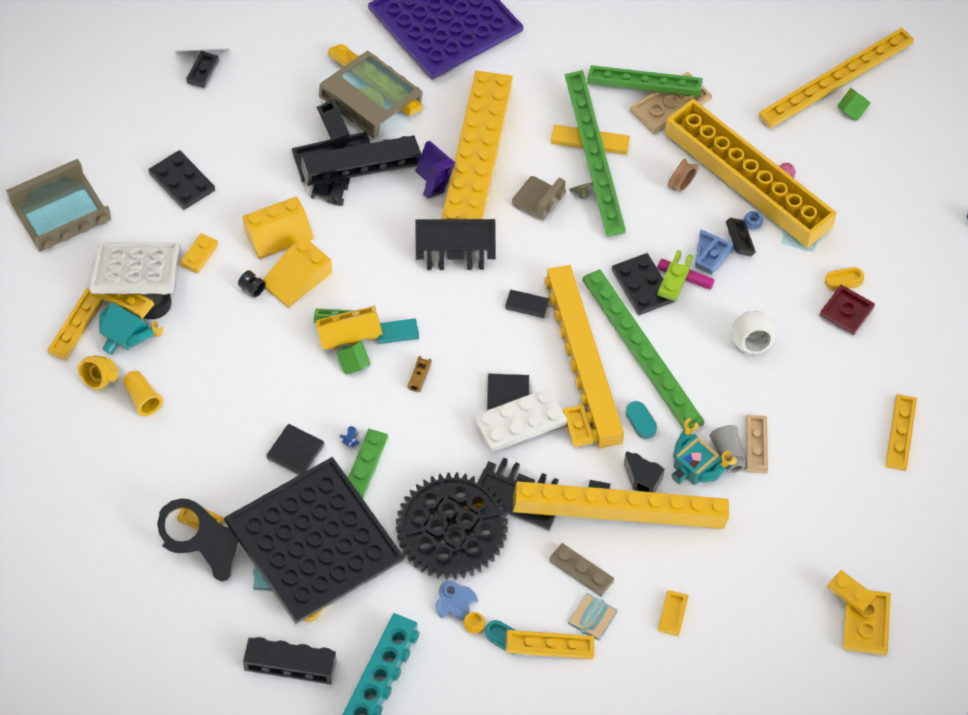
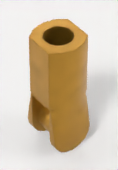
(419, 375)

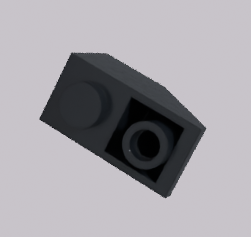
(333, 121)
(643, 474)

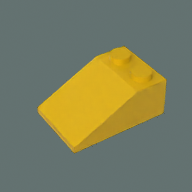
(297, 272)

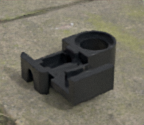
(331, 191)

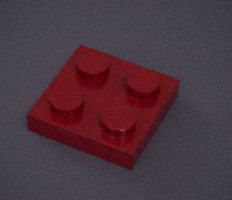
(847, 309)

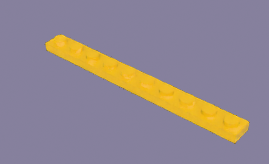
(835, 78)

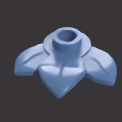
(455, 603)

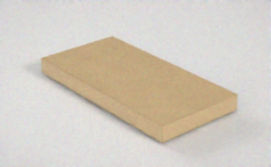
(659, 106)

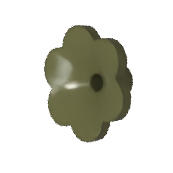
(581, 189)

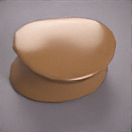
(682, 176)

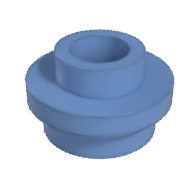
(753, 216)

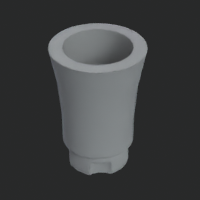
(727, 439)

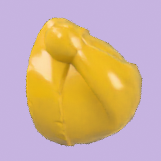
(96, 366)

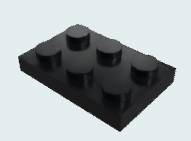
(181, 179)
(641, 283)

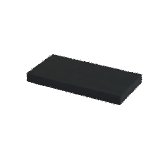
(353, 140)

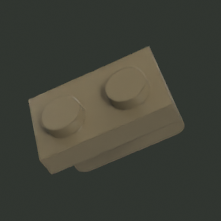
(539, 197)

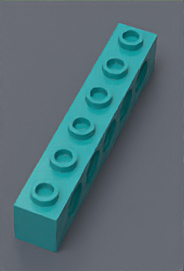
(397, 628)

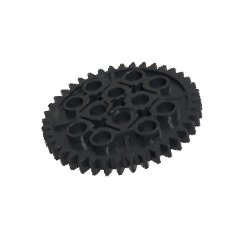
(460, 560)

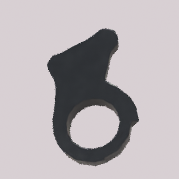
(212, 539)

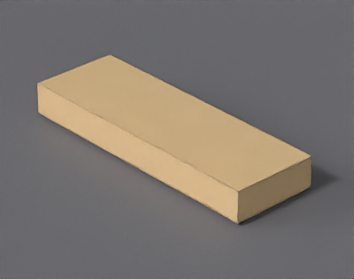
(756, 444)

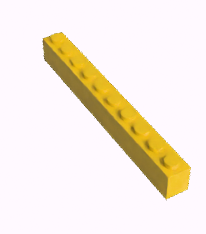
(584, 356)
(620, 505)

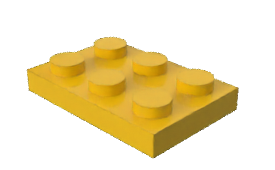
(868, 630)

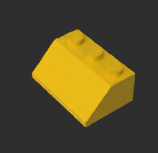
(276, 227)

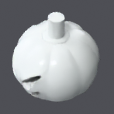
(754, 332)

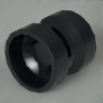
(250, 282)

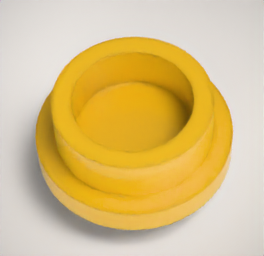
(474, 622)

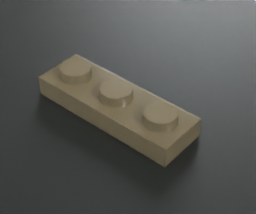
(581, 569)

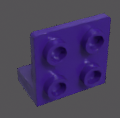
(434, 168)

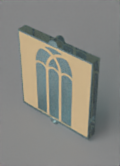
(592, 616)

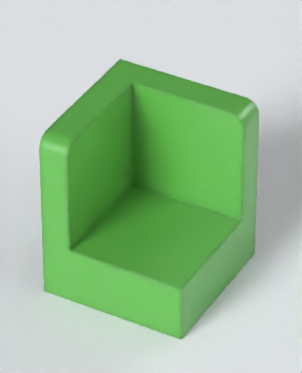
(854, 104)
(353, 358)

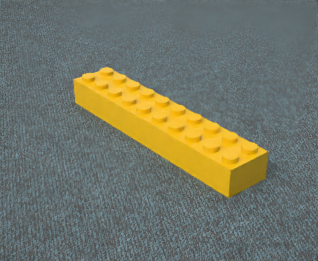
(478, 146)
(750, 173)

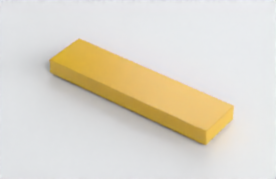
(571, 137)
(75, 325)
(901, 432)
(549, 644)

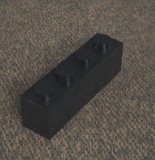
(289, 660)

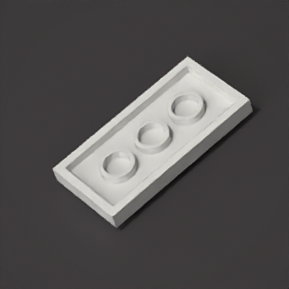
(520, 420)

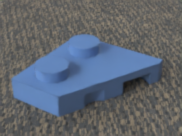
(711, 252)

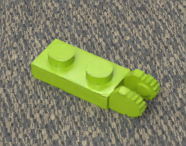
(675, 277)

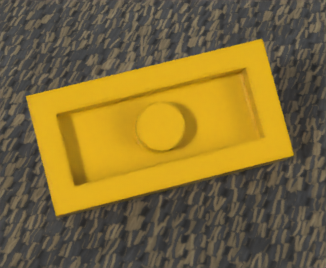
(199, 253)
(578, 426)
(851, 591)

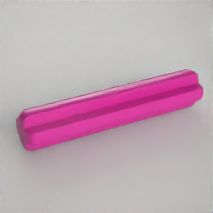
(693, 276)

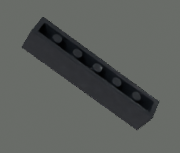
(360, 160)

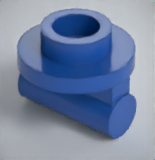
(349, 440)

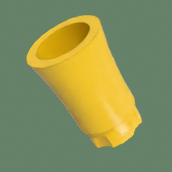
(143, 395)

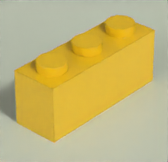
(349, 327)

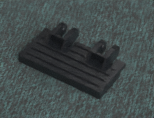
(455, 238)
(505, 487)

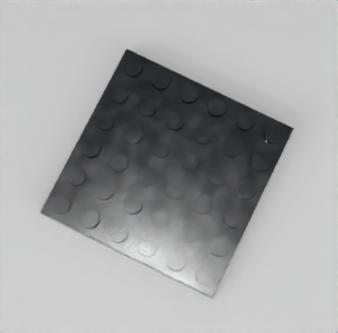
(314, 539)

